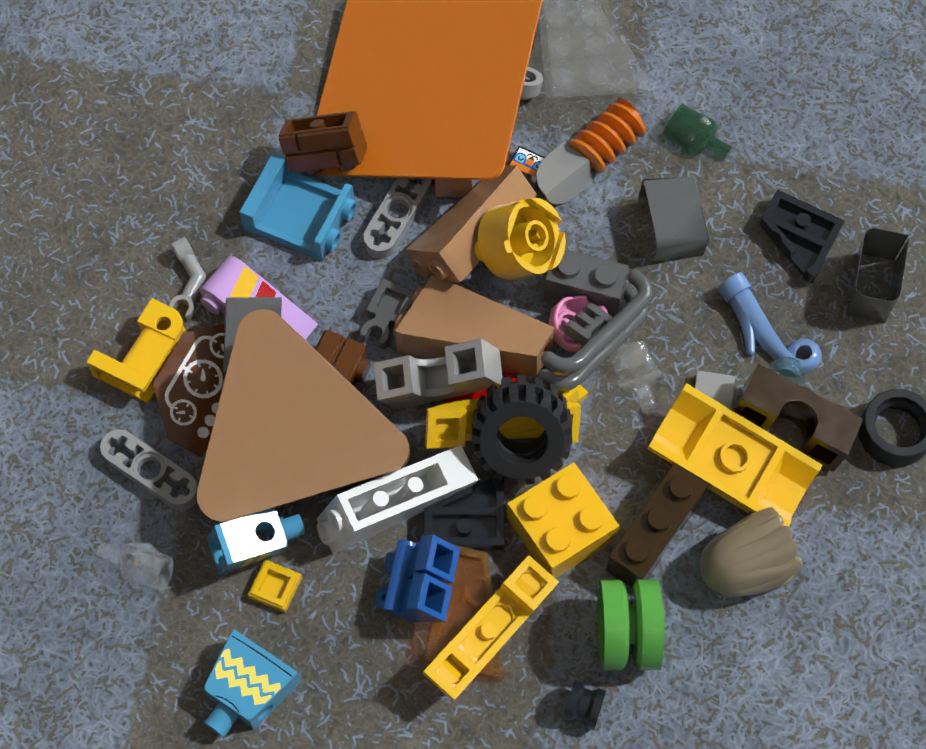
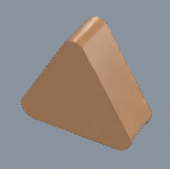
(289, 427)

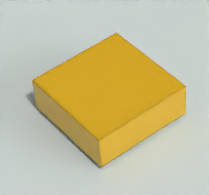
(275, 586)

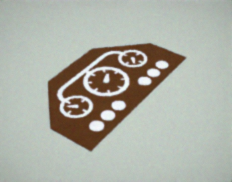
(191, 387)

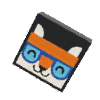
(528, 164)

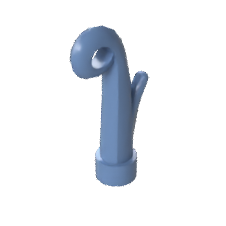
(756, 326)

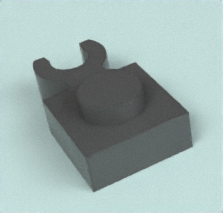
(385, 308)

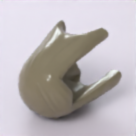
(751, 556)

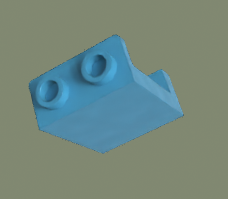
(297, 209)

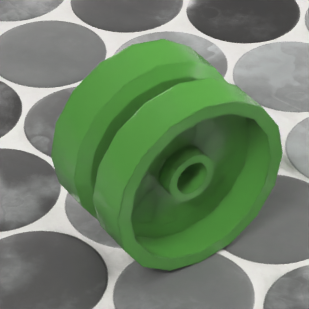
(634, 624)

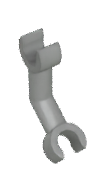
(197, 277)

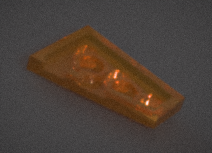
(469, 593)

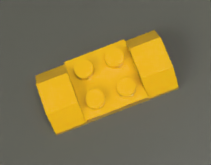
(733, 455)

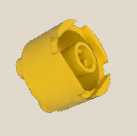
(520, 239)

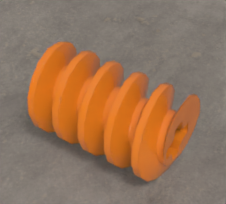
(609, 134)

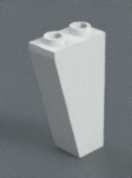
(393, 498)

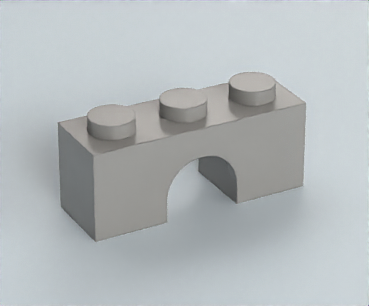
(414, 381)

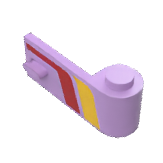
(238, 280)

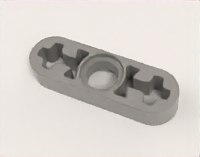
(398, 226)
(134, 445)

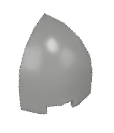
(563, 174)

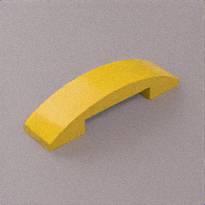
(452, 422)
(490, 628)

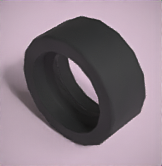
(876, 445)

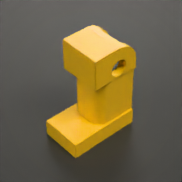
(160, 331)

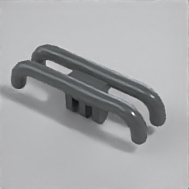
(598, 335)

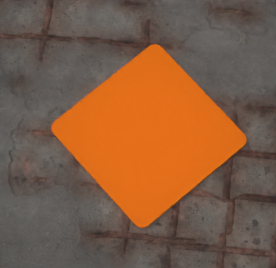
(431, 84)

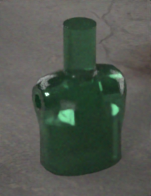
(695, 132)

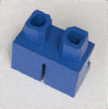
(419, 579)

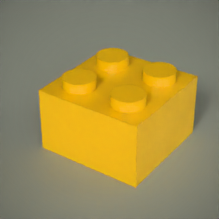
(562, 521)

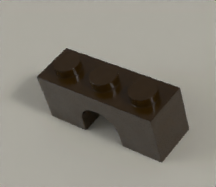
(825, 427)
(656, 526)

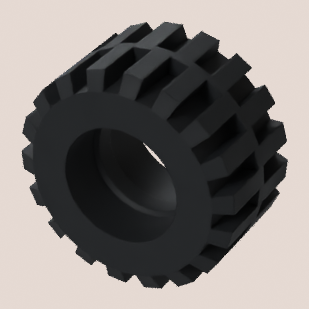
(515, 458)

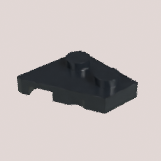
(801, 232)

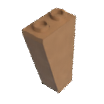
(450, 242)
(452, 315)

